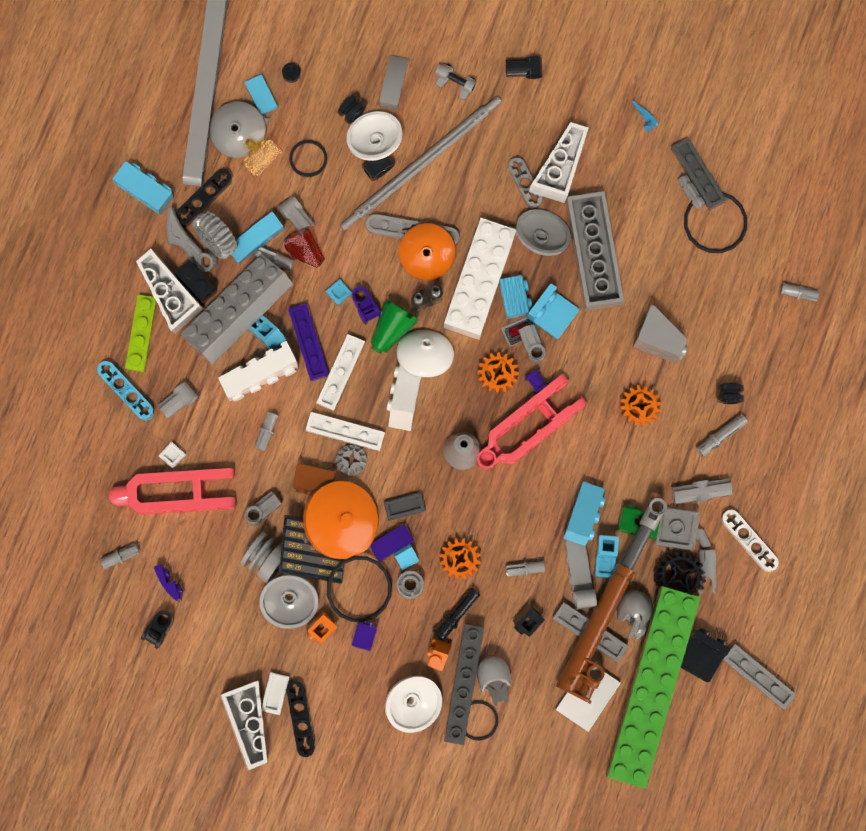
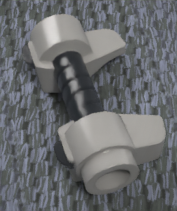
(446, 73)

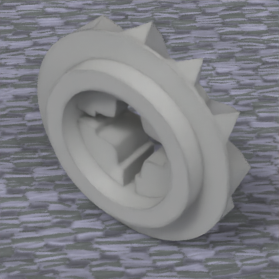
(356, 467)

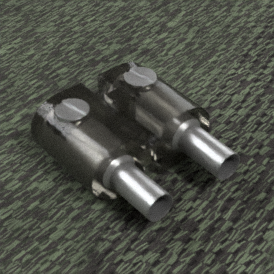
(426, 297)

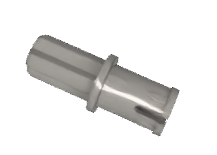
(276, 258)
(799, 292)
(266, 431)
(119, 556)
(525, 568)

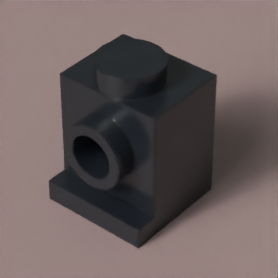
(533, 623)

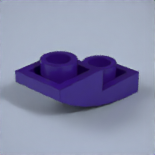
(391, 543)
(171, 588)

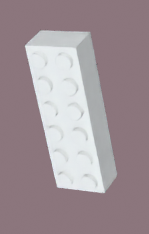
(479, 278)

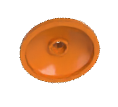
(427, 237)

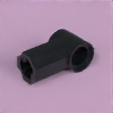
(529, 67)

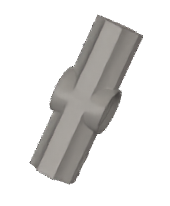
(702, 491)

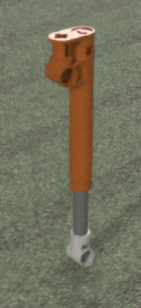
(576, 673)

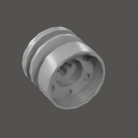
(263, 556)

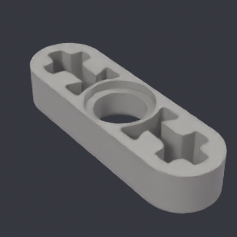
(523, 168)

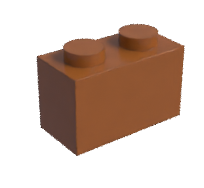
(311, 478)

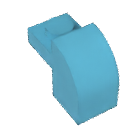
(606, 556)

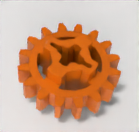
(491, 369)
(641, 414)
(467, 564)

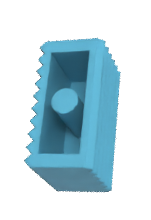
(514, 296)

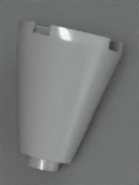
(461, 457)

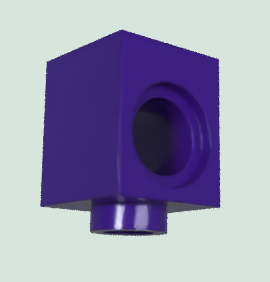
(364, 636)

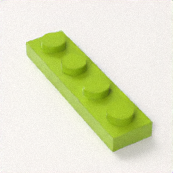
(141, 333)

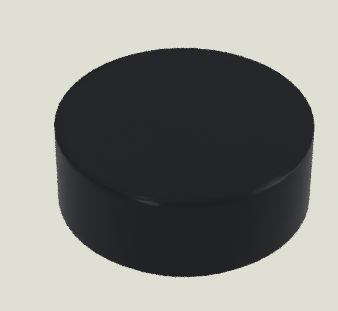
(291, 72)

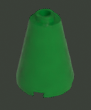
(391, 326)

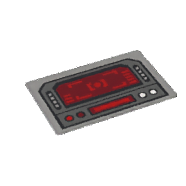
(511, 331)

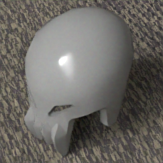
(637, 610)
(494, 672)

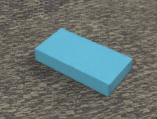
(261, 94)

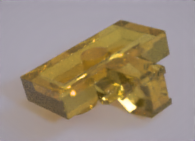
(259, 155)

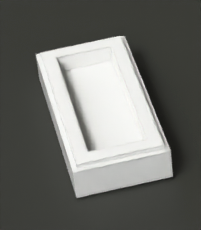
(275, 693)

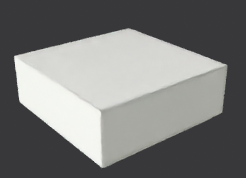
(172, 455)

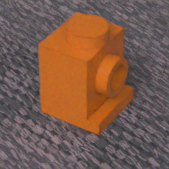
(322, 634)
(438, 654)

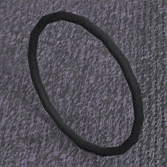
(716, 250)
(329, 588)

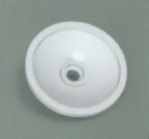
(369, 130)
(423, 359)
(420, 710)

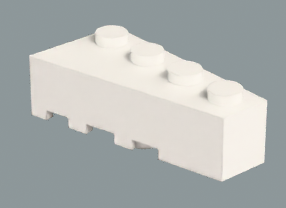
(559, 169)
(171, 295)
(259, 372)
(246, 720)

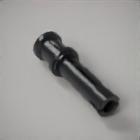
(450, 622)

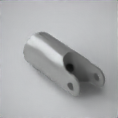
(709, 562)

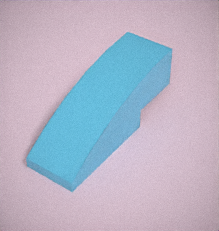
(257, 236)

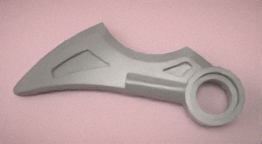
(177, 236)

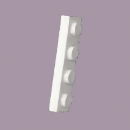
(340, 372)
(345, 431)

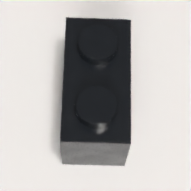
(195, 282)

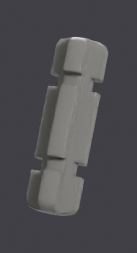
(691, 191)

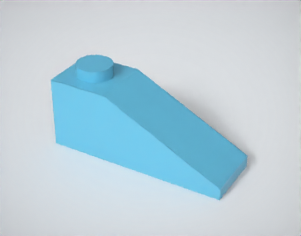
(267, 333)

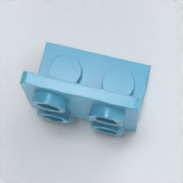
(552, 312)

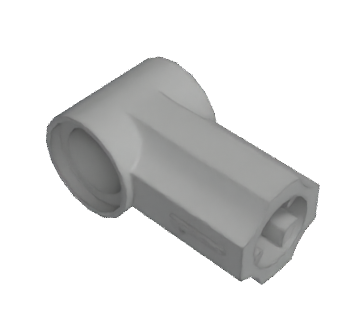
(292, 211)
(532, 342)
(181, 397)
(264, 508)

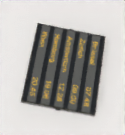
(301, 558)

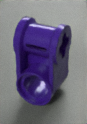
(366, 308)

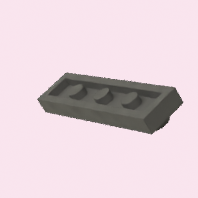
(698, 174)

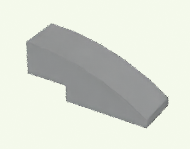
(393, 82)

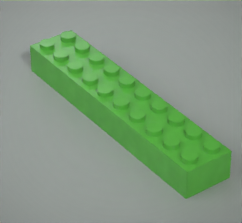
(652, 687)

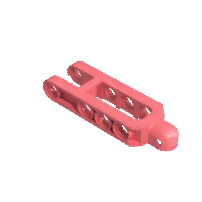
(493, 454)
(127, 494)

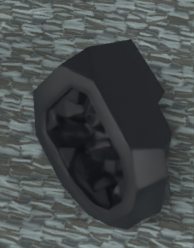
(377, 168)

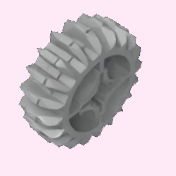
(214, 235)

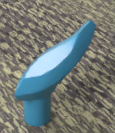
(649, 118)

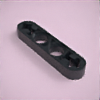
(201, 196)
(303, 718)

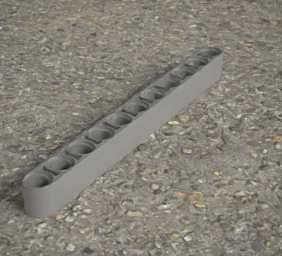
(204, 92)

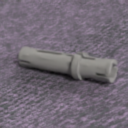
(724, 433)

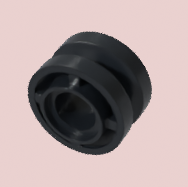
(351, 108)
(730, 393)

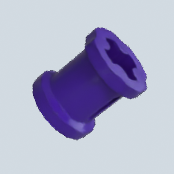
(536, 381)

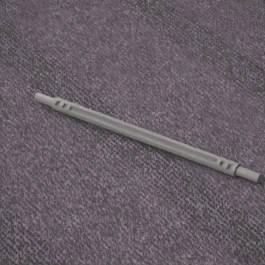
(420, 163)

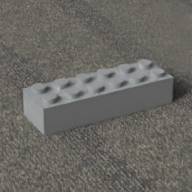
(594, 251)
(237, 309)

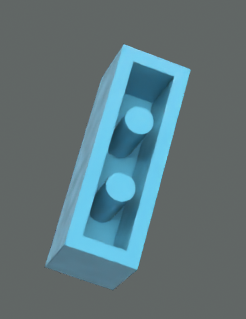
(143, 187)
(585, 514)

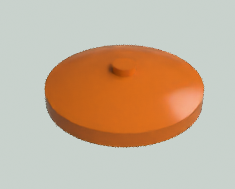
(340, 520)

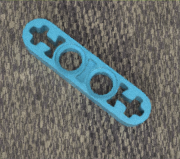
(127, 389)

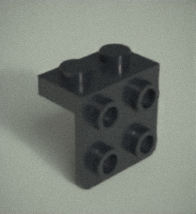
(703, 654)

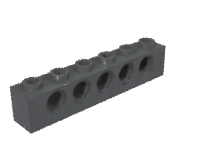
(464, 684)

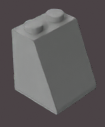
(660, 337)

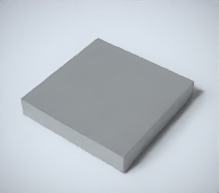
(678, 529)

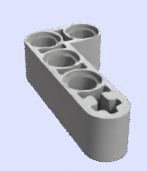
(579, 575)

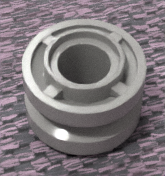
(410, 594)

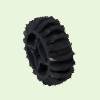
(675, 568)

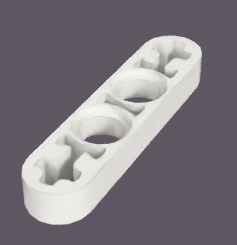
(752, 538)

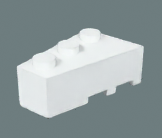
(404, 399)

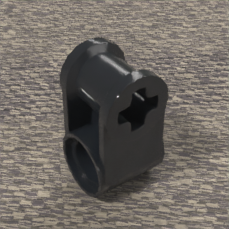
(157, 630)

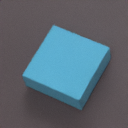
(338, 292)
(406, 557)

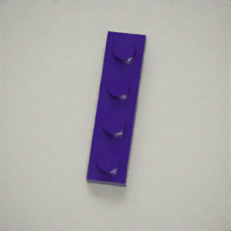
(308, 342)

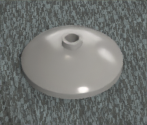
(249, 123)
(543, 232)
(284, 610)

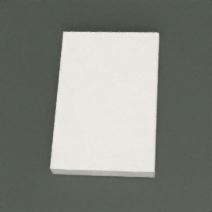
(584, 713)

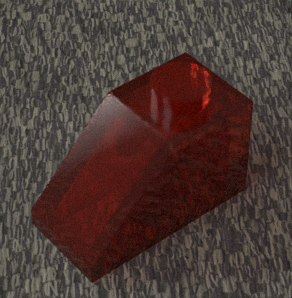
(304, 247)

